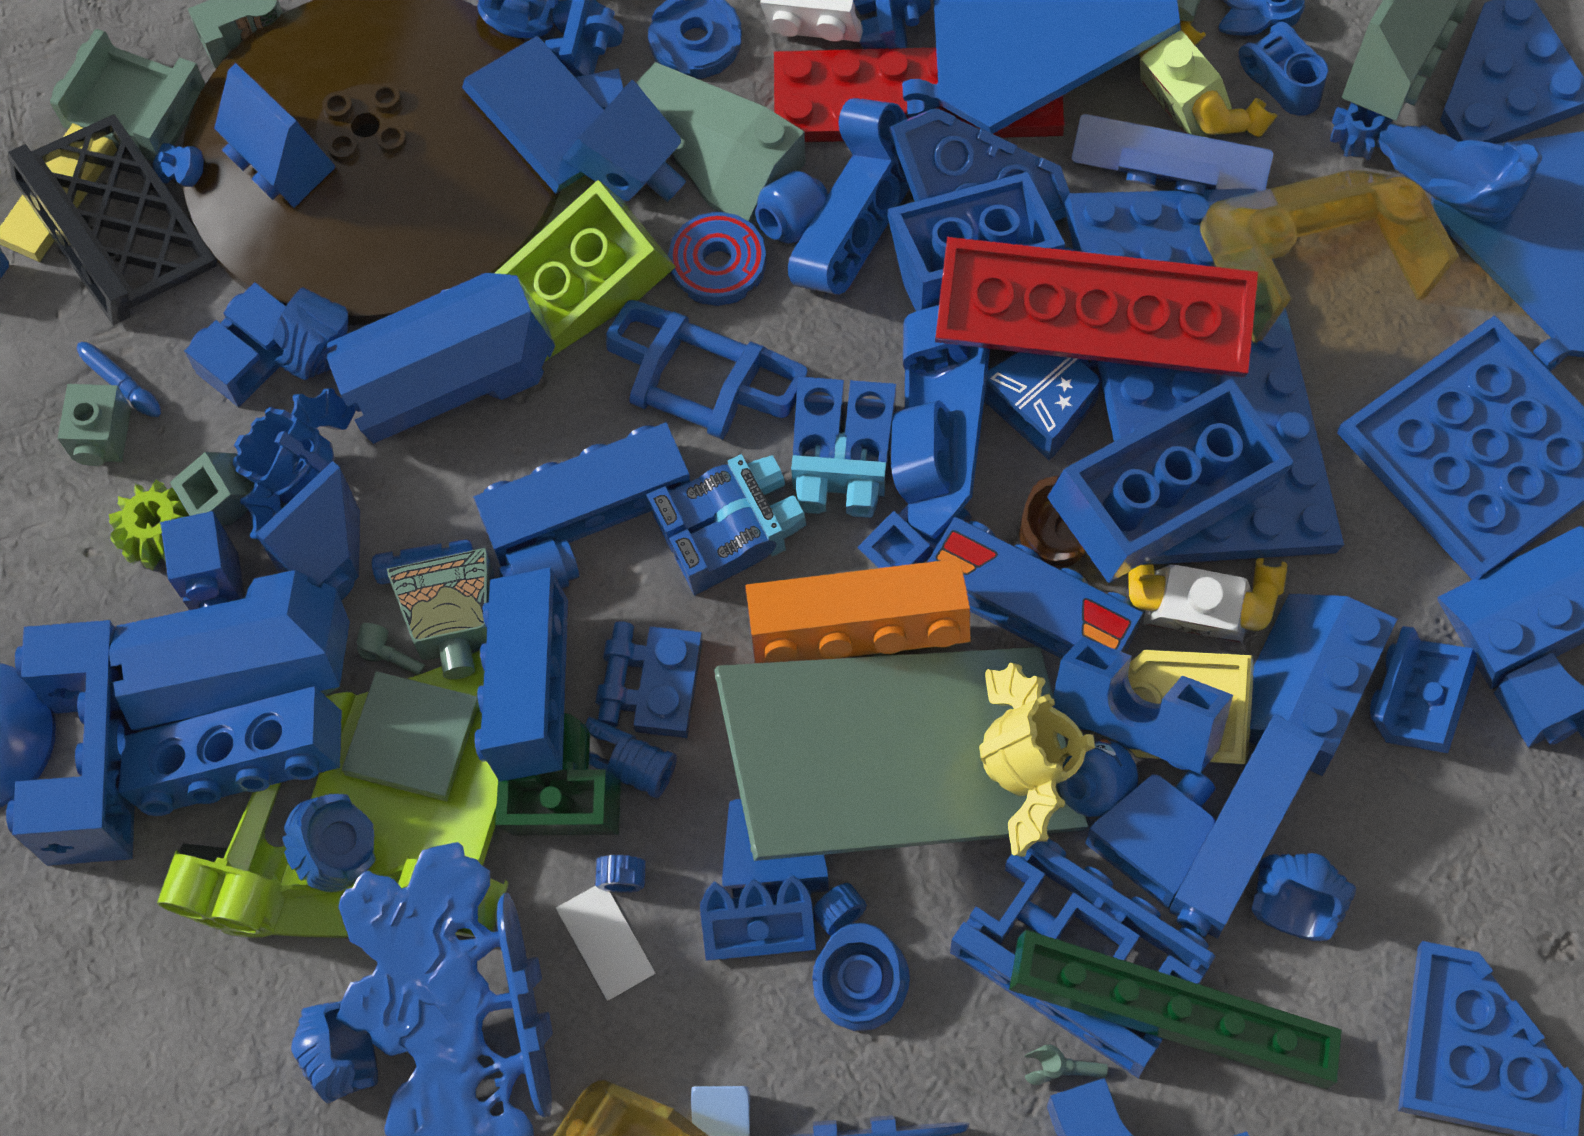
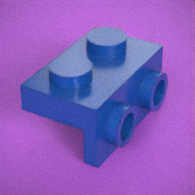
(1422, 692)

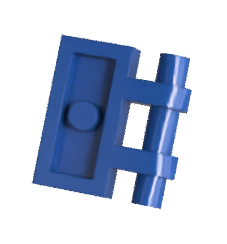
(666, 682)

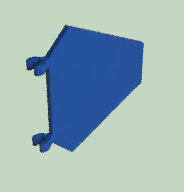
(1021, 54)
(1538, 247)

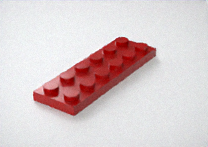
(817, 84)
(1097, 307)

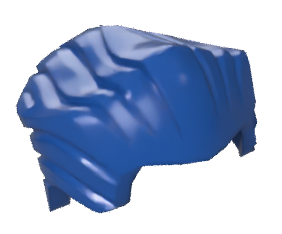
(305, 330)
(329, 842)
(1302, 895)
(332, 1054)

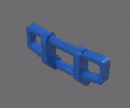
(736, 387)

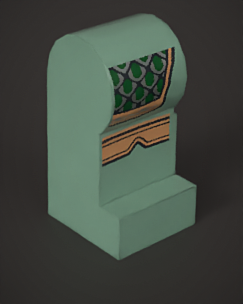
(227, 23)

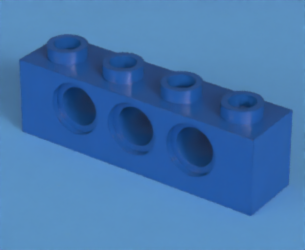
(231, 752)

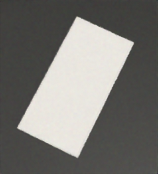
(605, 941)

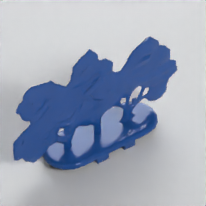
(434, 999)

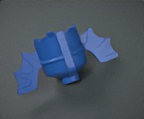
(287, 451)

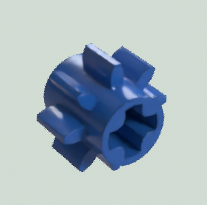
(1358, 130)

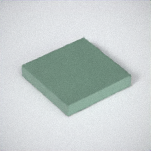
(411, 736)

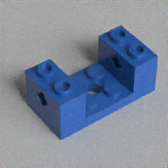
(82, 815)

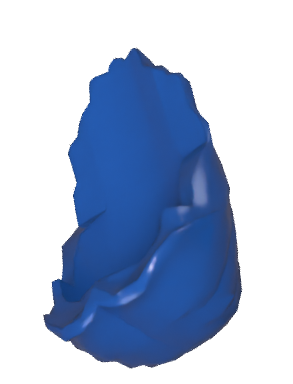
(1466, 175)

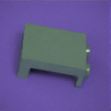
(143, 94)

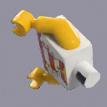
(1206, 600)

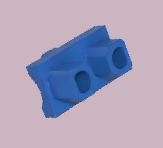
(888, 27)
(587, 34)

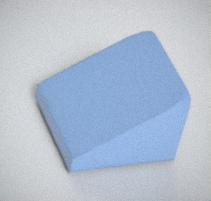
(721, 1110)

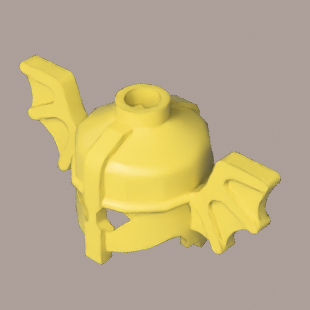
(1025, 752)

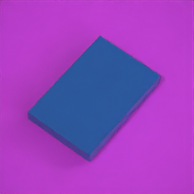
(535, 107)

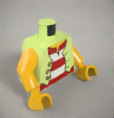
(1194, 90)

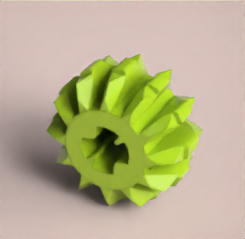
(133, 524)

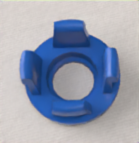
(512, 16)

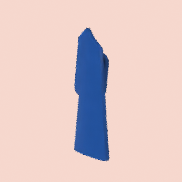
(941, 424)

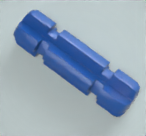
(386, 560)

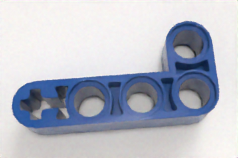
(858, 203)

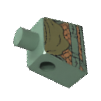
(445, 607)

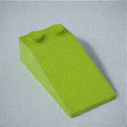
(588, 264)

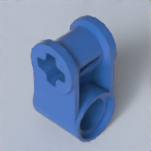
(1286, 69)

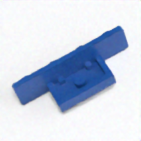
(1170, 156)

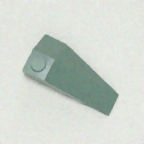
(726, 140)

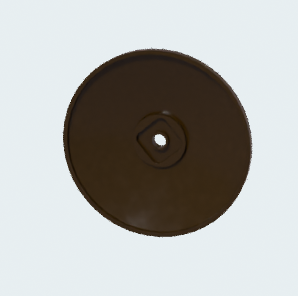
(403, 209)

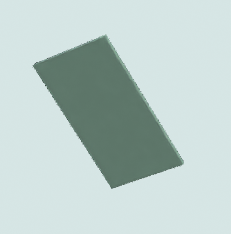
(871, 751)

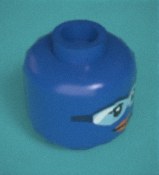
(1102, 779)

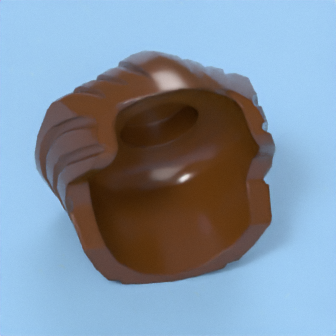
(1045, 529)

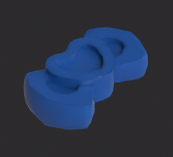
(179, 163)

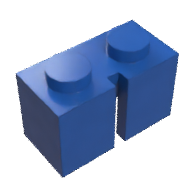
(241, 349)
(201, 561)

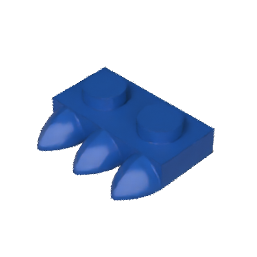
(757, 920)

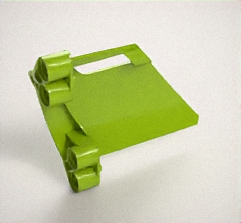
(261, 896)

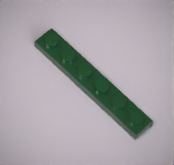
(1176, 1009)

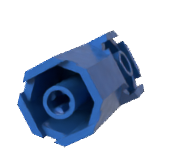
(442, 354)
(231, 652)

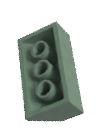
(1399, 50)

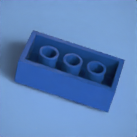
(1169, 479)

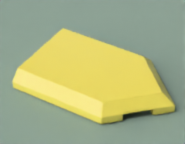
(1156, 672)

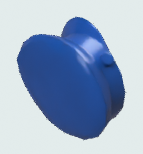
(860, 977)

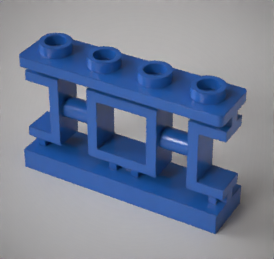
(1103, 910)

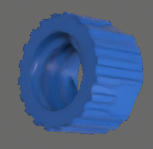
(620, 873)
(839, 908)

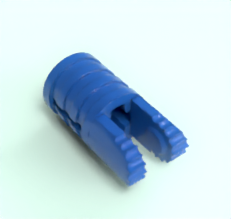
(632, 759)

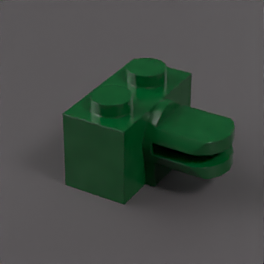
(562, 800)

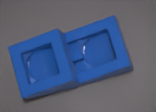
(899, 544)

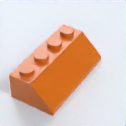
(859, 612)

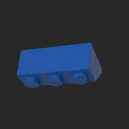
(992, 212)
(1522, 607)
(1317, 667)

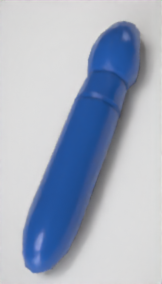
(140, 398)

